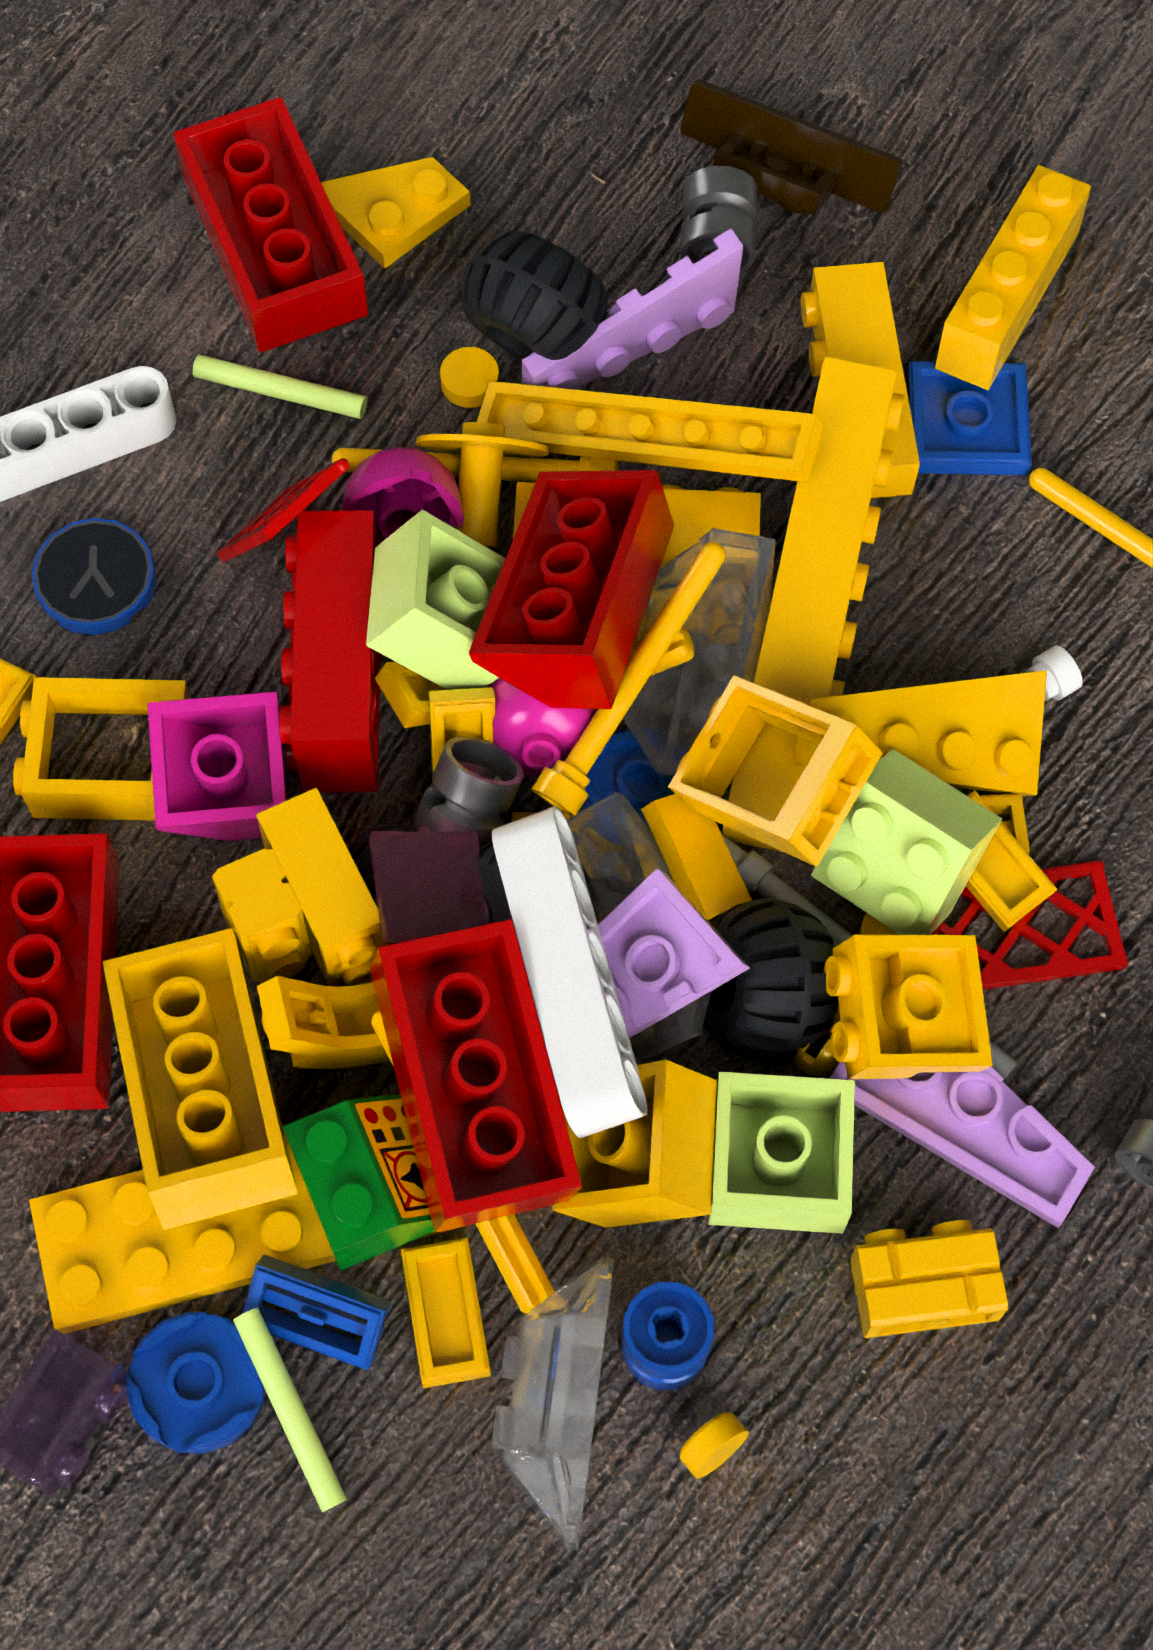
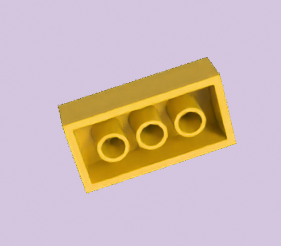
(198, 1079)

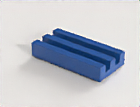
(319, 1302)

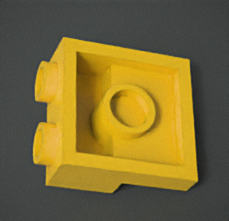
(908, 1005)

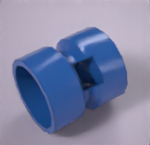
(667, 1335)

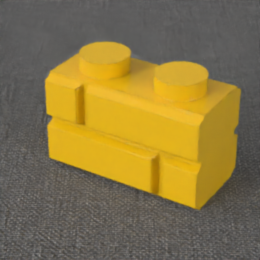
(263, 915)
(928, 1279)

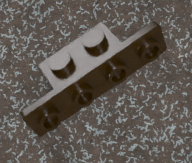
(788, 155)

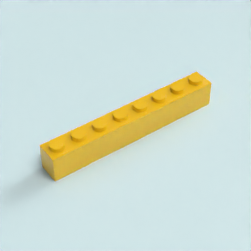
(819, 571)

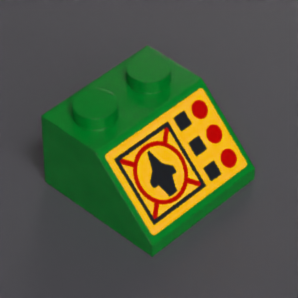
(362, 1176)

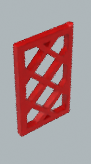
(282, 510)
(1062, 963)

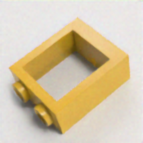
(820, 795)
(84, 797)
(328, 885)

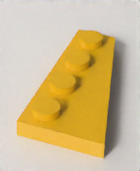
(964, 731)

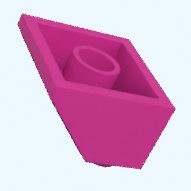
(216, 764)

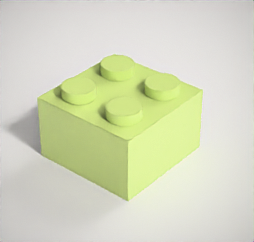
(431, 600)
(907, 847)
(783, 1152)

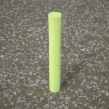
(280, 386)
(290, 1409)

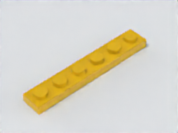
(657, 430)

